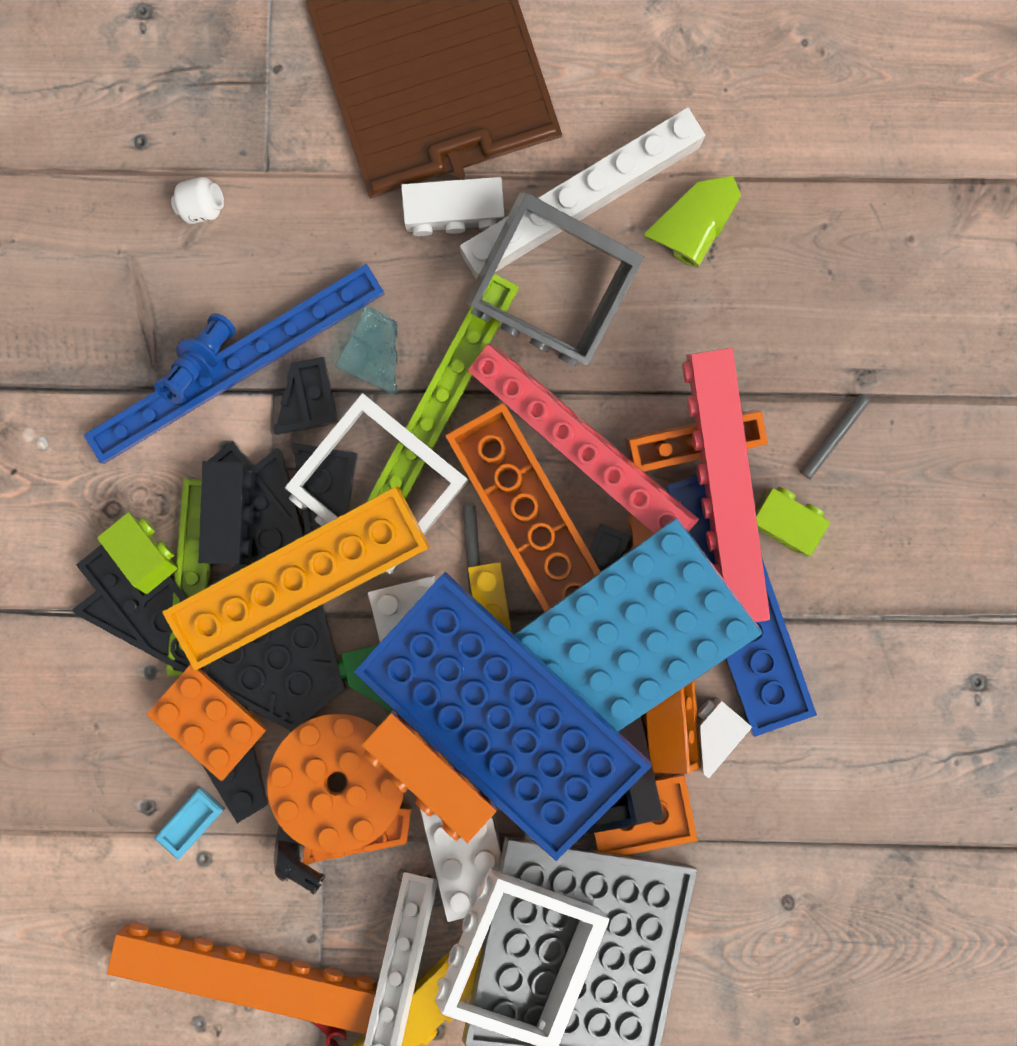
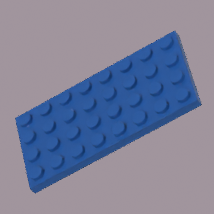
(502, 717)

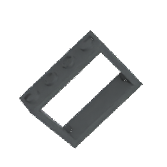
(608, 305)

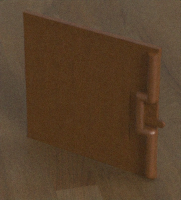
(432, 84)

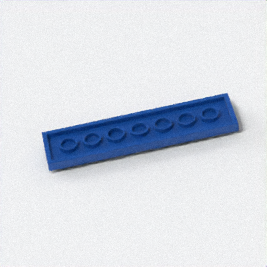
(767, 667)

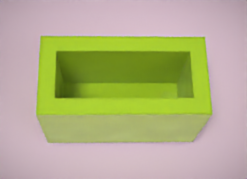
(790, 522)
(138, 553)

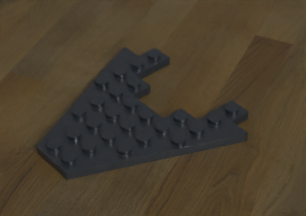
(278, 675)

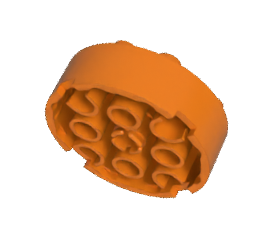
(301, 792)

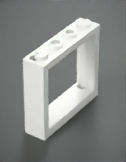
(363, 404)
(568, 981)

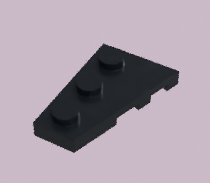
(329, 483)
(243, 787)

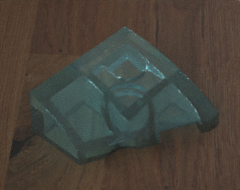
(372, 351)

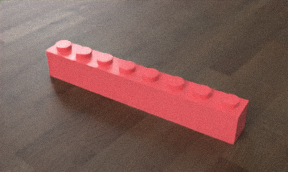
(726, 476)

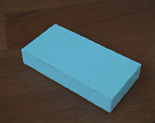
(189, 823)

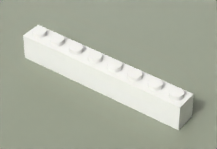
(593, 188)

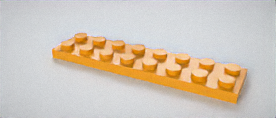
(296, 578)

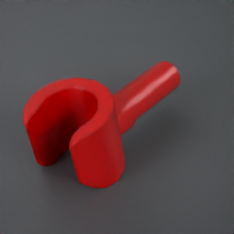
(330, 1032)

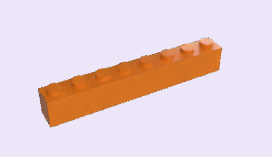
(674, 722)
(243, 977)

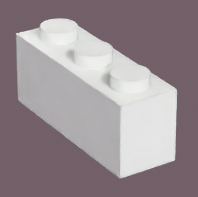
(452, 205)

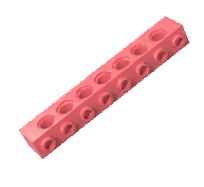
(578, 441)

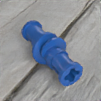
(195, 358)

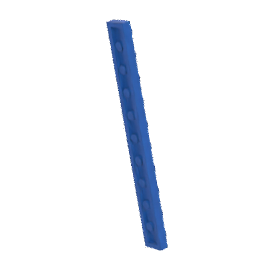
(238, 363)

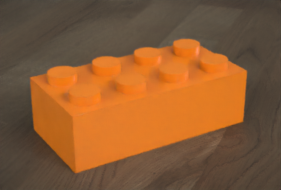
(429, 776)

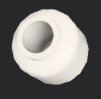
(197, 200)

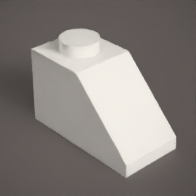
(719, 733)

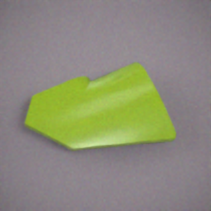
(696, 219)

